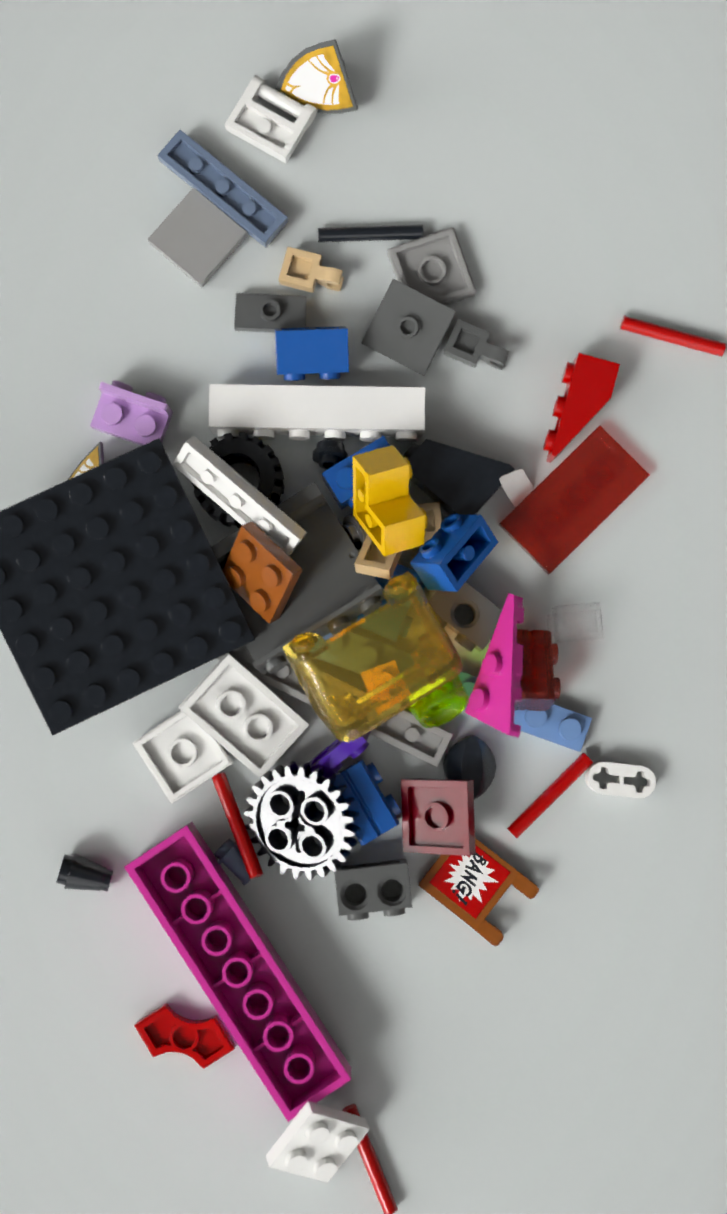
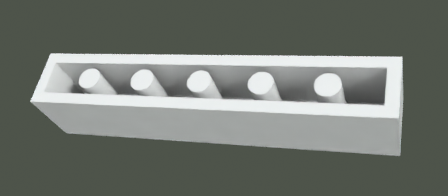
(317, 411)

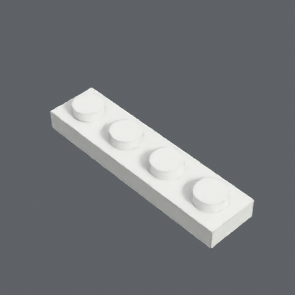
(236, 494)

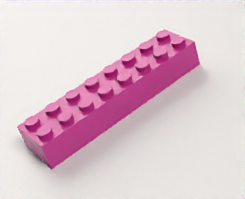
(239, 971)

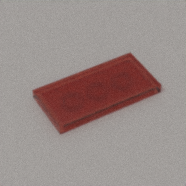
(574, 499)

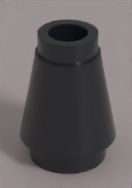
(83, 874)

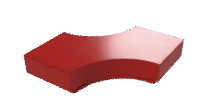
(199, 1039)

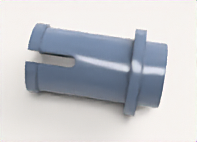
(231, 858)

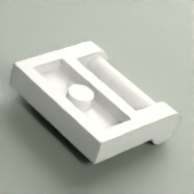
(264, 127)

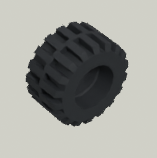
(250, 451)

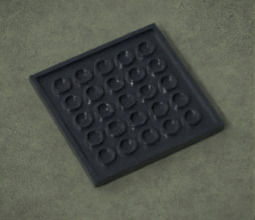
(111, 588)

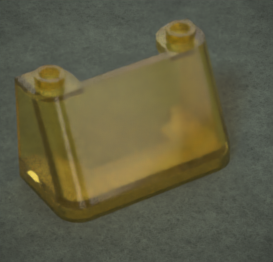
(376, 662)

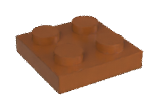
(261, 572)

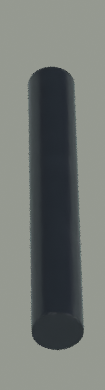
(370, 233)

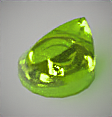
(441, 704)

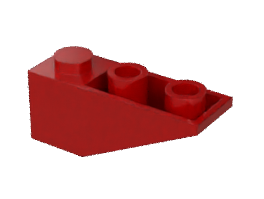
(587, 391)

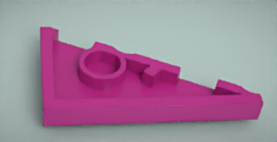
(500, 673)

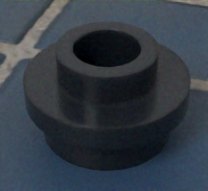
(329, 453)

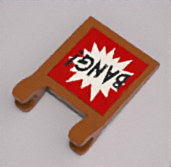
(474, 886)

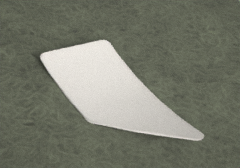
(516, 486)

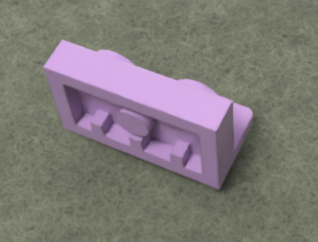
(131, 415)

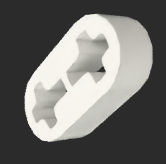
(620, 788)

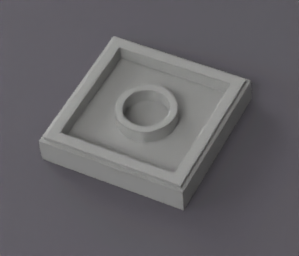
(197, 237)
(434, 267)

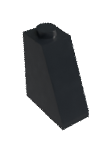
(455, 476)

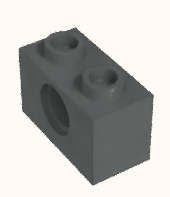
(484, 620)

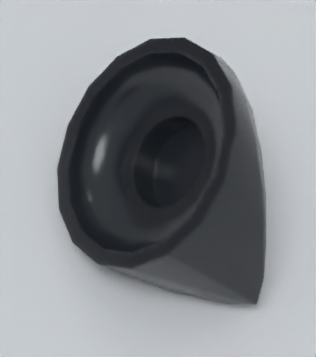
(471, 761)

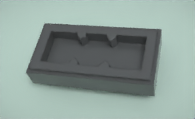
(269, 311)

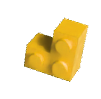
(384, 501)

